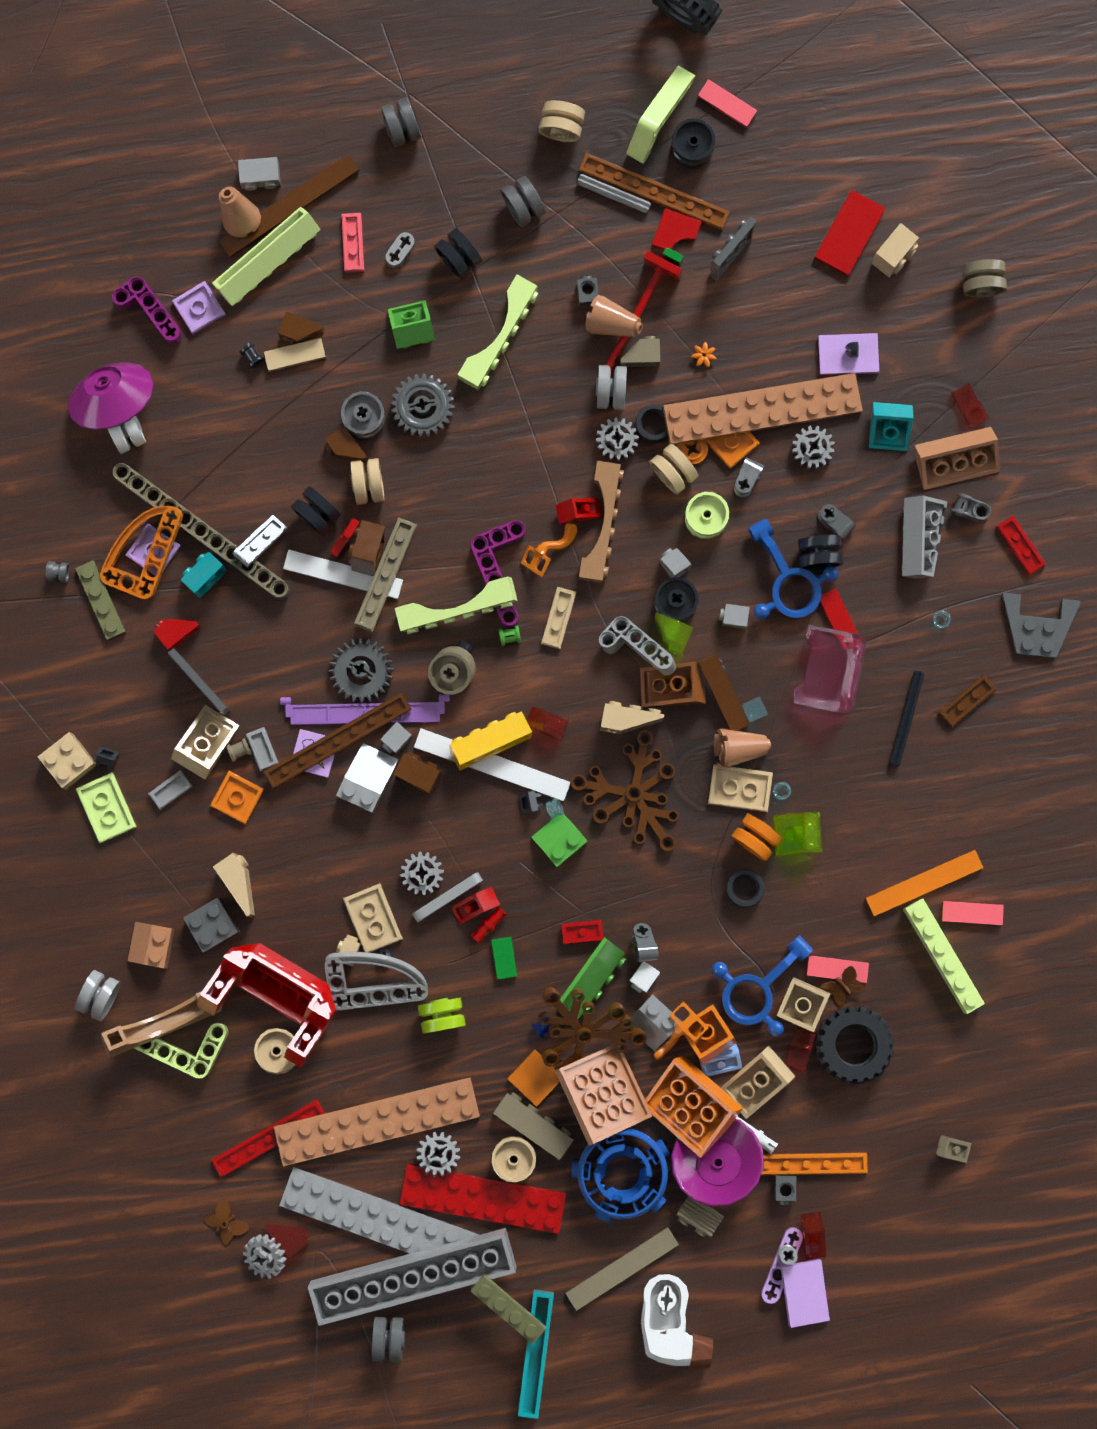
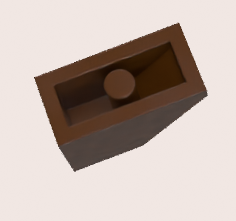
(298, 329)
(344, 446)

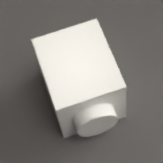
(644, 977)

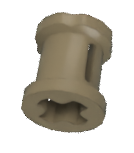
(239, 749)

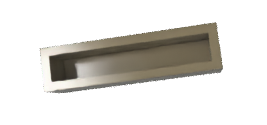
(534, 1126)

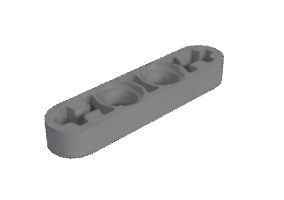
(447, 897)

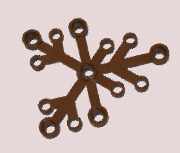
(647, 813)
(568, 1017)

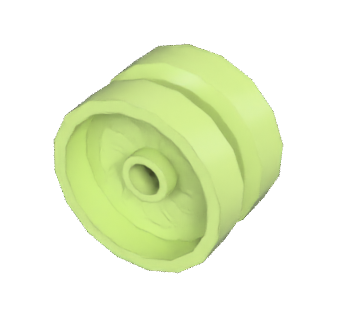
(702, 504)

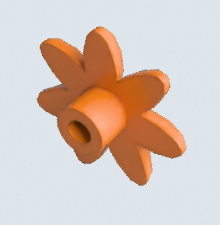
(704, 351)

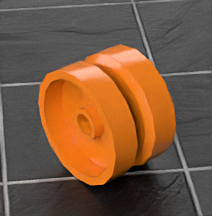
(758, 834)

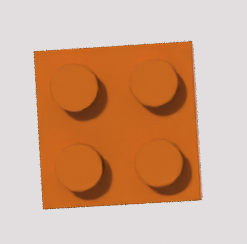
(714, 1039)

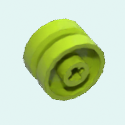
(441, 1015)

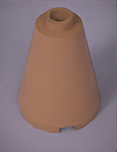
(238, 213)
(611, 319)
(738, 747)

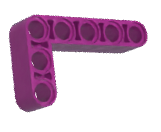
(486, 553)

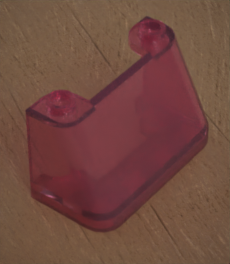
(831, 669)

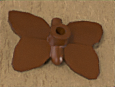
(843, 987)
(224, 1222)

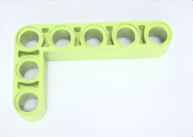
(658, 113)
(193, 1060)

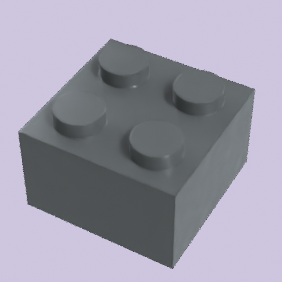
(211, 925)

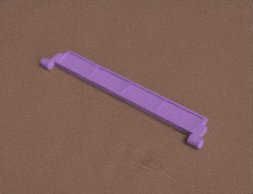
(347, 712)

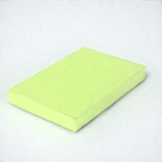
(106, 808)

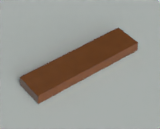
(723, 693)

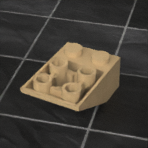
(624, 719)

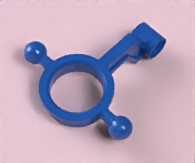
(761, 532)
(798, 949)

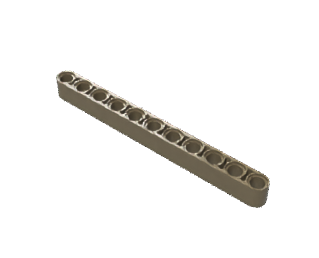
(196, 523)

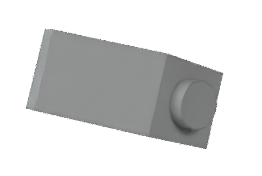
(675, 563)

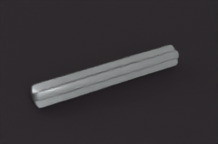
(613, 193)

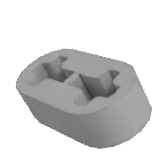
(396, 246)

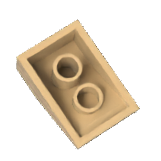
(204, 742)
(237, 880)
(758, 1081)

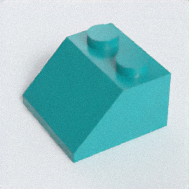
(890, 426)
(203, 574)

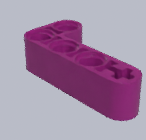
(152, 311)

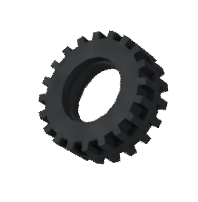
(692, 14)

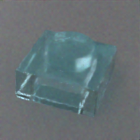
(754, 709)

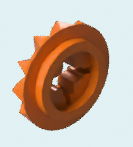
(701, 448)

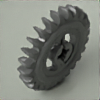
(403, 409)
(344, 661)

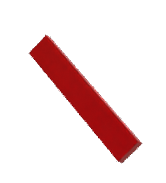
(260, 1142)

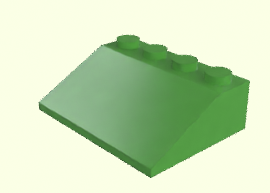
(595, 973)

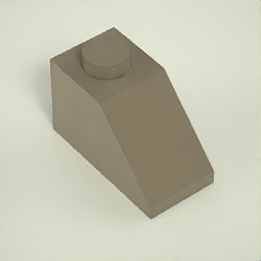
(643, 353)

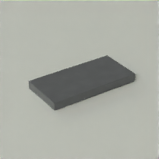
(198, 681)

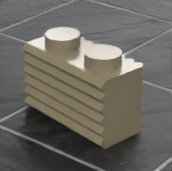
(700, 1216)

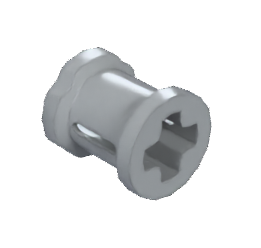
(787, 1261)

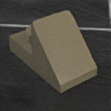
(953, 1149)

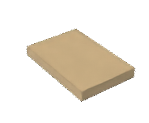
(740, 788)
(372, 918)

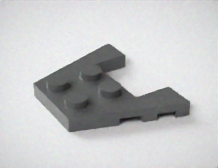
(1037, 634)

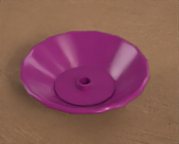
(110, 396)
(725, 1184)

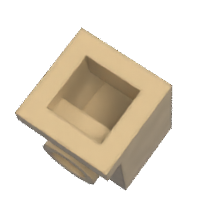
(349, 945)

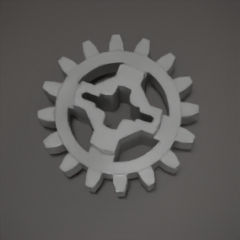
(625, 438)
(807, 442)
(413, 874)
(430, 1159)
(264, 1256)

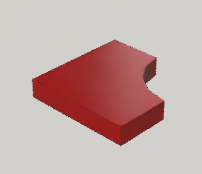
(674, 229)
(344, 537)

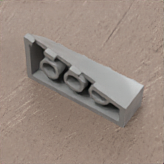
(921, 535)

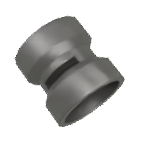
(57, 572)

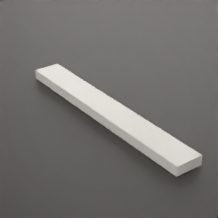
(498, 767)

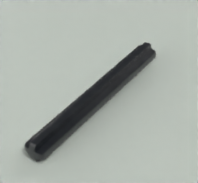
(906, 718)

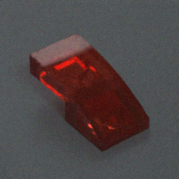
(969, 405)
(800, 1049)

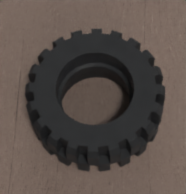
(882, 1045)

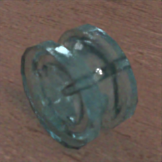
(947, 617)
(783, 797)
(554, 808)

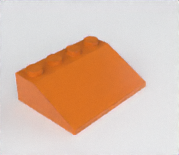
(692, 1106)

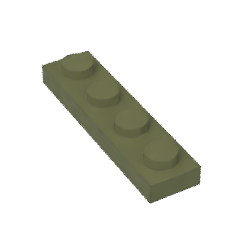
(100, 600)
(508, 1309)

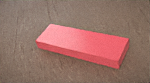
(727, 103)
(353, 242)
(972, 913)
(834, 968)

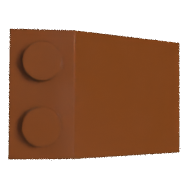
(680, 688)

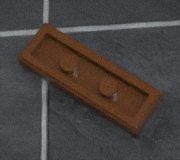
(967, 700)

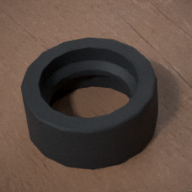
(638, 425)
(745, 873)

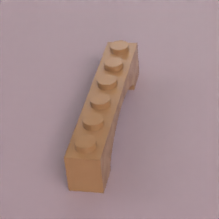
(607, 478)
(133, 1035)

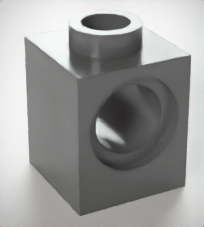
(586, 299)
(780, 1180)

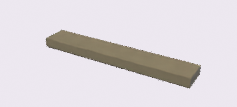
(385, 575)
(622, 1268)

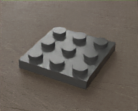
(733, 247)

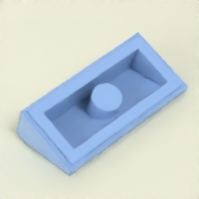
(724, 1062)

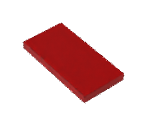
(849, 233)

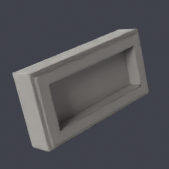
(262, 749)
(170, 790)

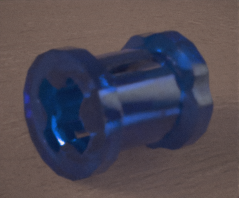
(540, 1029)

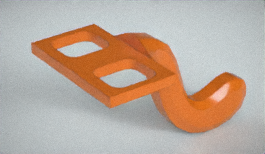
(540, 551)
(681, 1028)

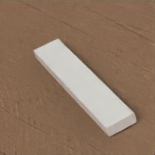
(333, 572)

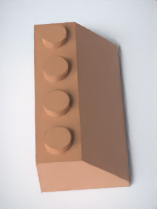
(958, 458)

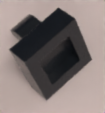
(106, 757)
(528, 802)

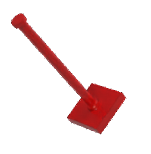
(661, 268)

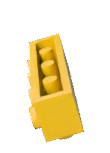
(490, 740)

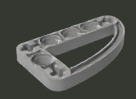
(368, 991)

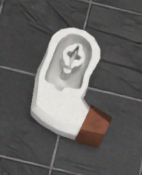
(665, 1326)

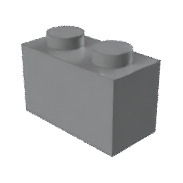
(259, 173)

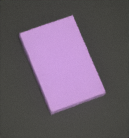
(836, 362)
(805, 1293)

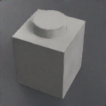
(734, 616)
(395, 738)

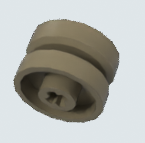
(984, 278)
(462, 671)

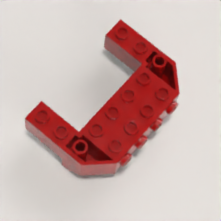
(278, 985)

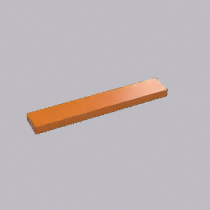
(924, 883)
(815, 1163)

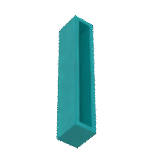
(536, 1357)

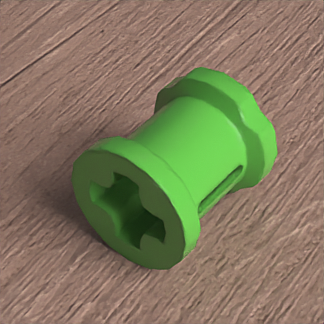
(514, 631)

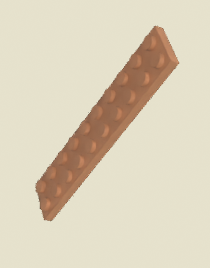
(762, 409)
(376, 1121)

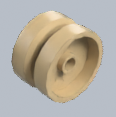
(561, 121)
(674, 469)
(367, 481)
(265, 1047)
(509, 1170)

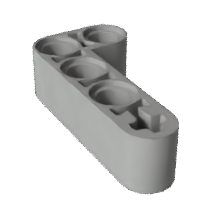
(642, 647)

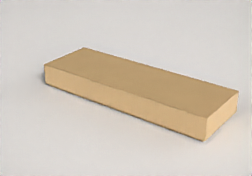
(294, 354)
(558, 618)

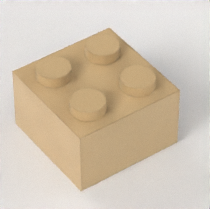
(895, 250)
(67, 760)
(803, 1004)

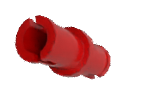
(488, 924)

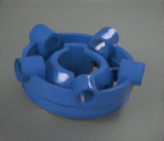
(652, 1200)

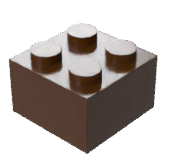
(367, 548)
(417, 773)

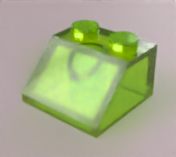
(672, 633)
(799, 832)

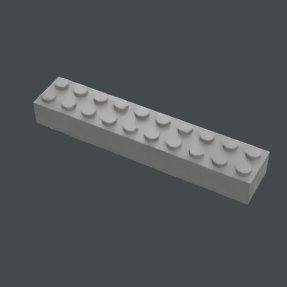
(411, 1276)

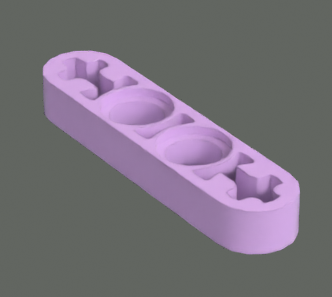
(777, 1263)

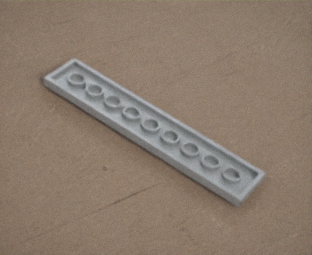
(367, 1214)

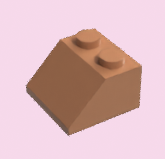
(151, 945)

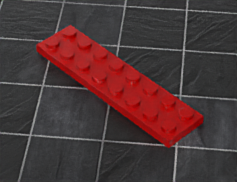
(483, 1199)

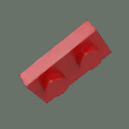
(582, 931)

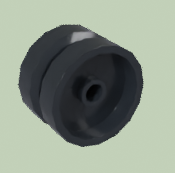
(703, 140)
(458, 253)
(317, 508)
(820, 552)
(676, 588)

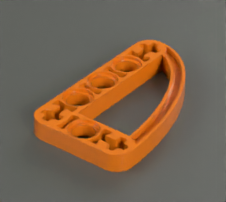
(166, 545)

